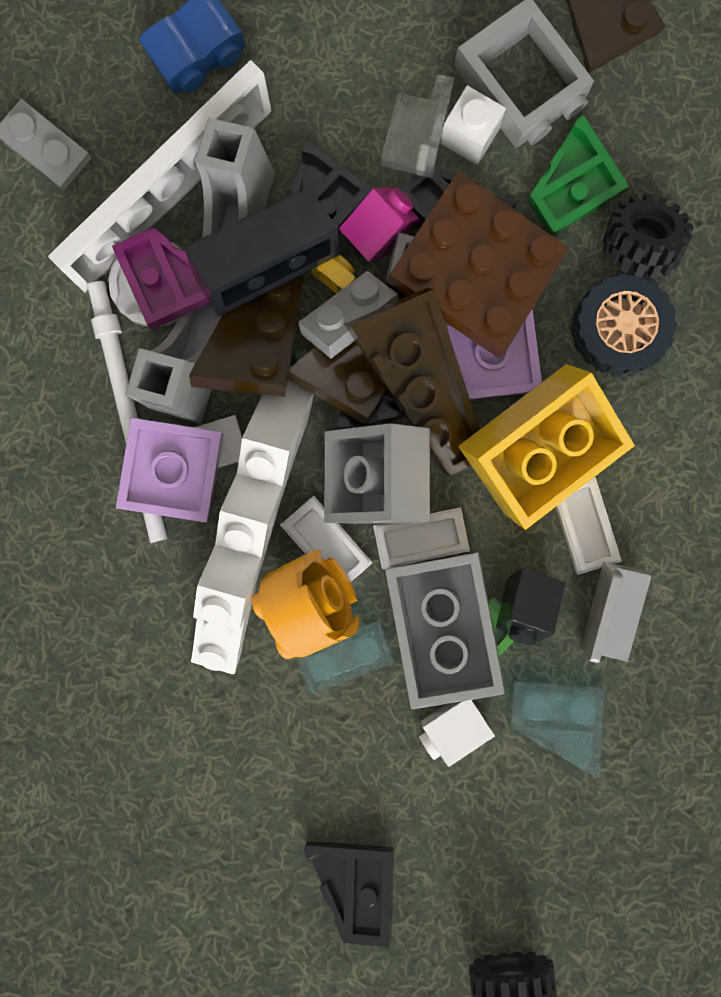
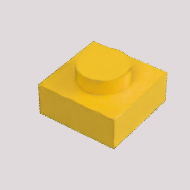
(335, 273)

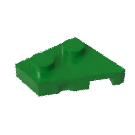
(576, 181)

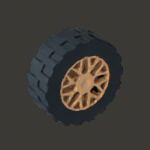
(624, 325)

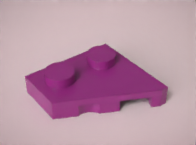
(159, 277)

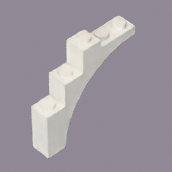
(246, 526)

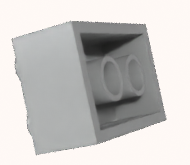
(445, 631)

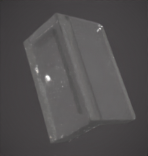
(417, 130)

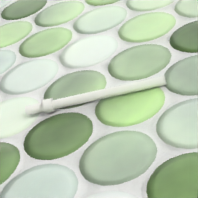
(107, 328)

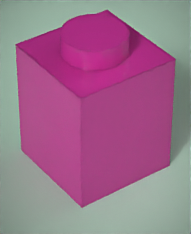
(378, 221)

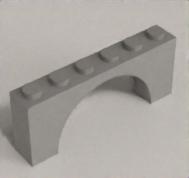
(234, 185)

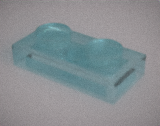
(347, 659)

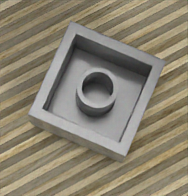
(377, 475)

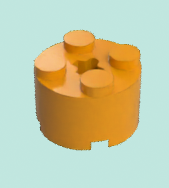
(306, 605)

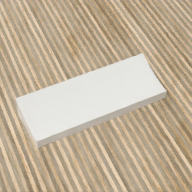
(158, 181)

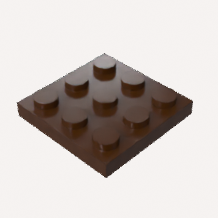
(481, 263)

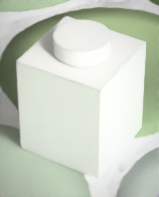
(472, 125)
(454, 731)

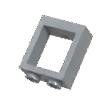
(497, 38)

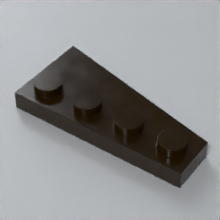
(612, 27)
(253, 344)
(419, 368)
(342, 381)

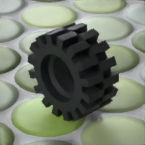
(641, 253)
(513, 976)

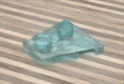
(561, 719)

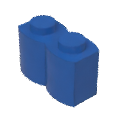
(193, 43)

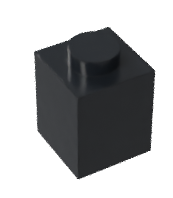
(530, 606)

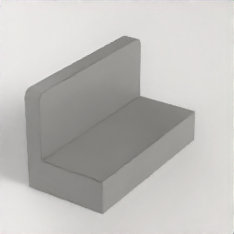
(615, 612)

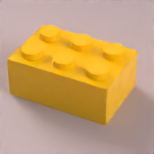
(547, 445)

